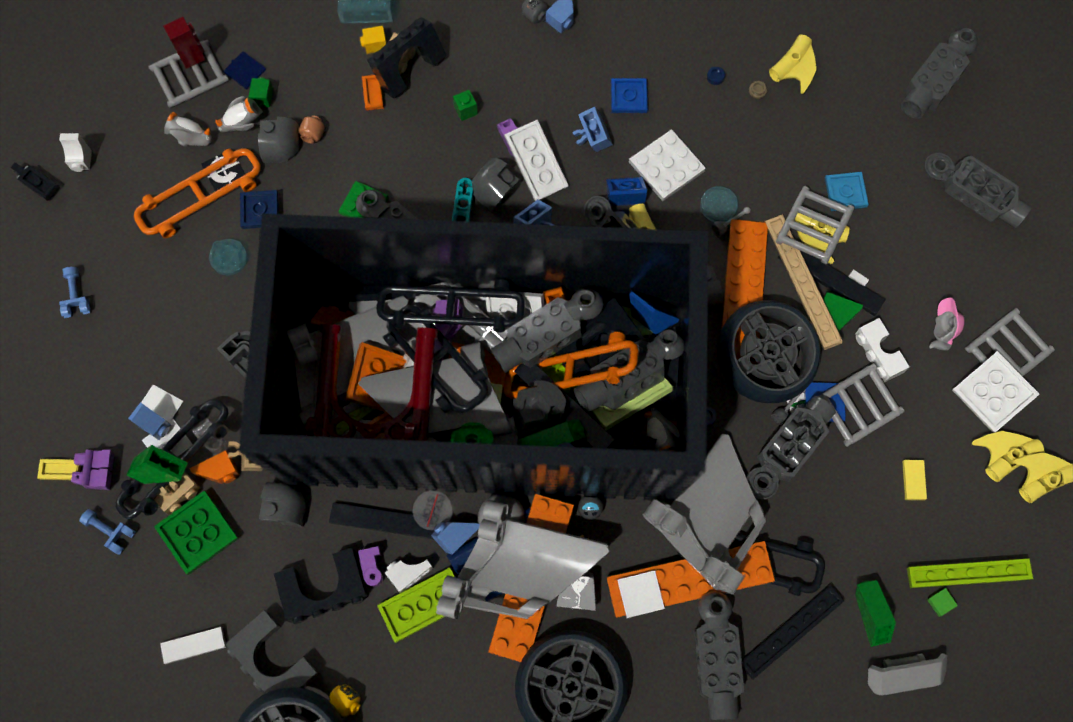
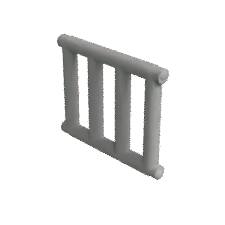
(205, 86)
(798, 208)
(1000, 326)
(880, 419)

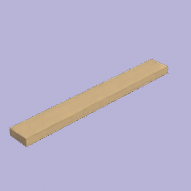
(805, 287)

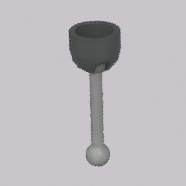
(720, 227)
(781, 414)

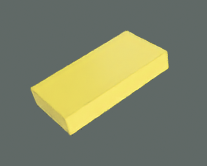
(57, 469)
(914, 480)

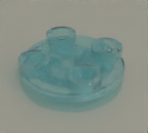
(719, 204)
(227, 257)

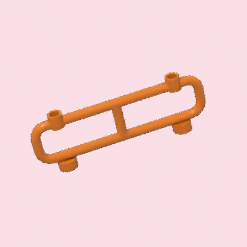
(166, 227)
(616, 342)

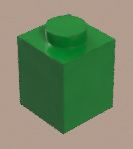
(261, 91)
(465, 105)

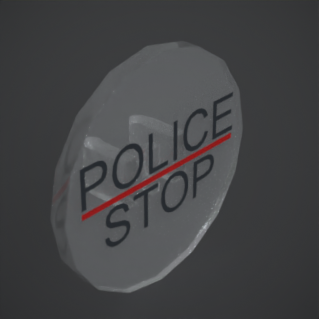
(432, 509)

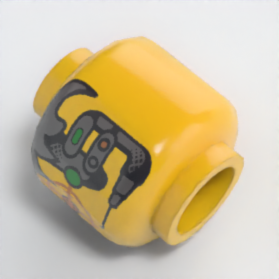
(345, 700)

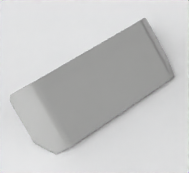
(907, 674)

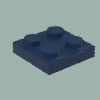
(254, 204)

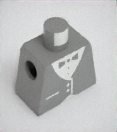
(580, 594)

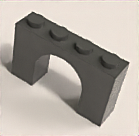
(246, 646)

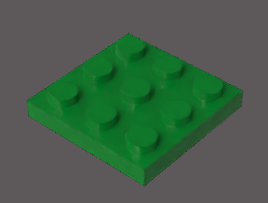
(196, 532)

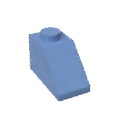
(560, 15)
(149, 421)
(453, 534)

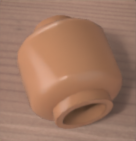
(311, 129)

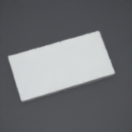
(536, 160)

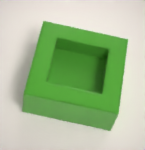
(942, 602)

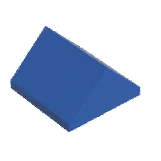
(626, 191)
(651, 313)

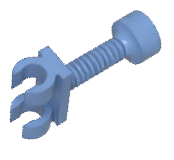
(71, 274)
(89, 518)

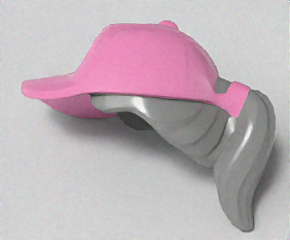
(948, 325)

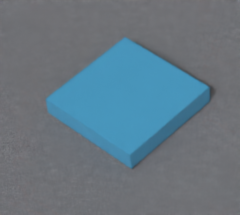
(847, 189)

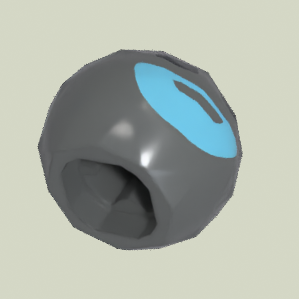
(590, 507)

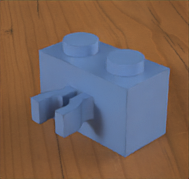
(593, 130)
(536, 213)

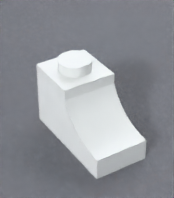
(76, 151)
(405, 576)

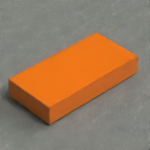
(372, 93)

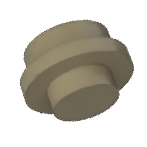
(757, 89)

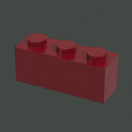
(185, 42)

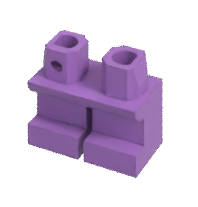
(96, 469)

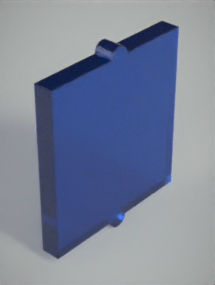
(243, 69)

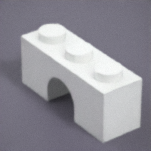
(887, 365)

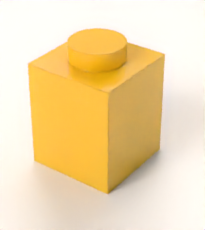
(373, 39)

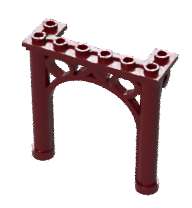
(327, 399)

